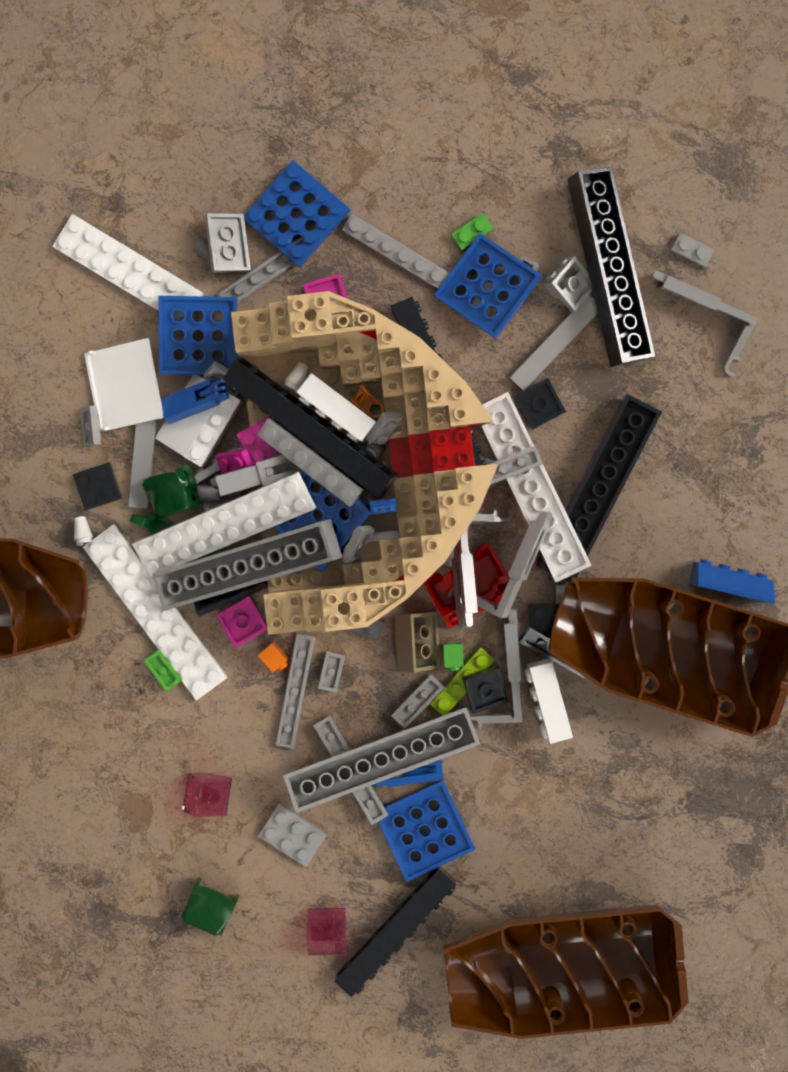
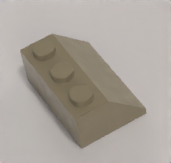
(417, 641)

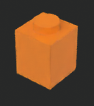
(274, 657)

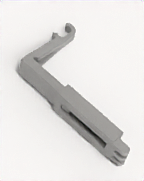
(710, 303)
(263, 472)
(520, 568)
(464, 571)
(514, 674)

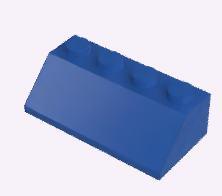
(732, 582)

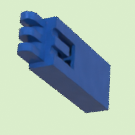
(184, 403)
(383, 507)
(426, 773)

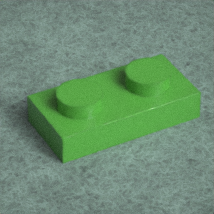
(468, 233)
(162, 670)

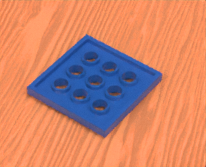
(295, 201)
(474, 288)
(188, 325)
(358, 515)
(428, 860)

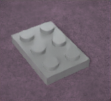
(227, 243)
(292, 834)

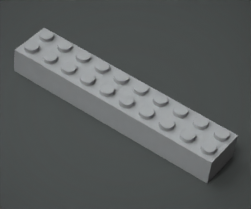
(248, 565)
(381, 759)

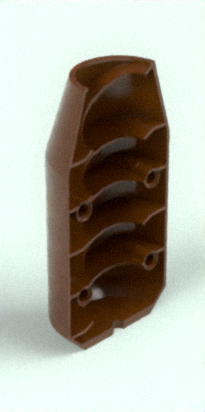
(39, 598)
(691, 653)
(569, 973)

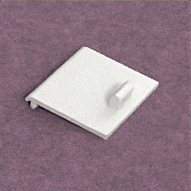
(124, 385)

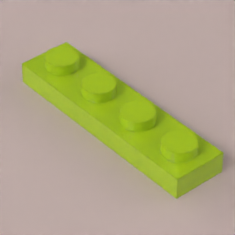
(455, 688)

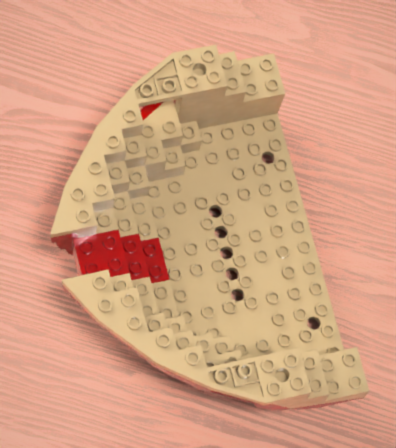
(429, 450)

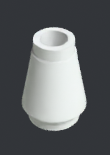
(296, 377)
(82, 532)

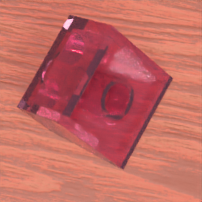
(206, 795)
(326, 931)

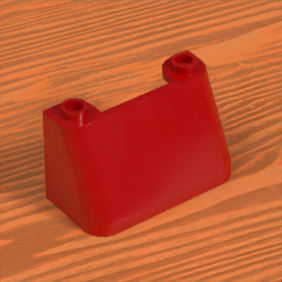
(489, 583)

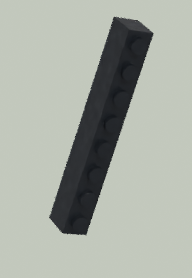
(395, 930)

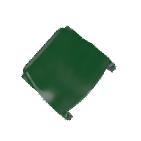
(172, 492)
(208, 909)

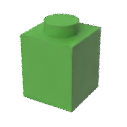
(453, 656)

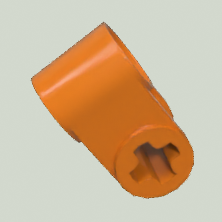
(366, 402)

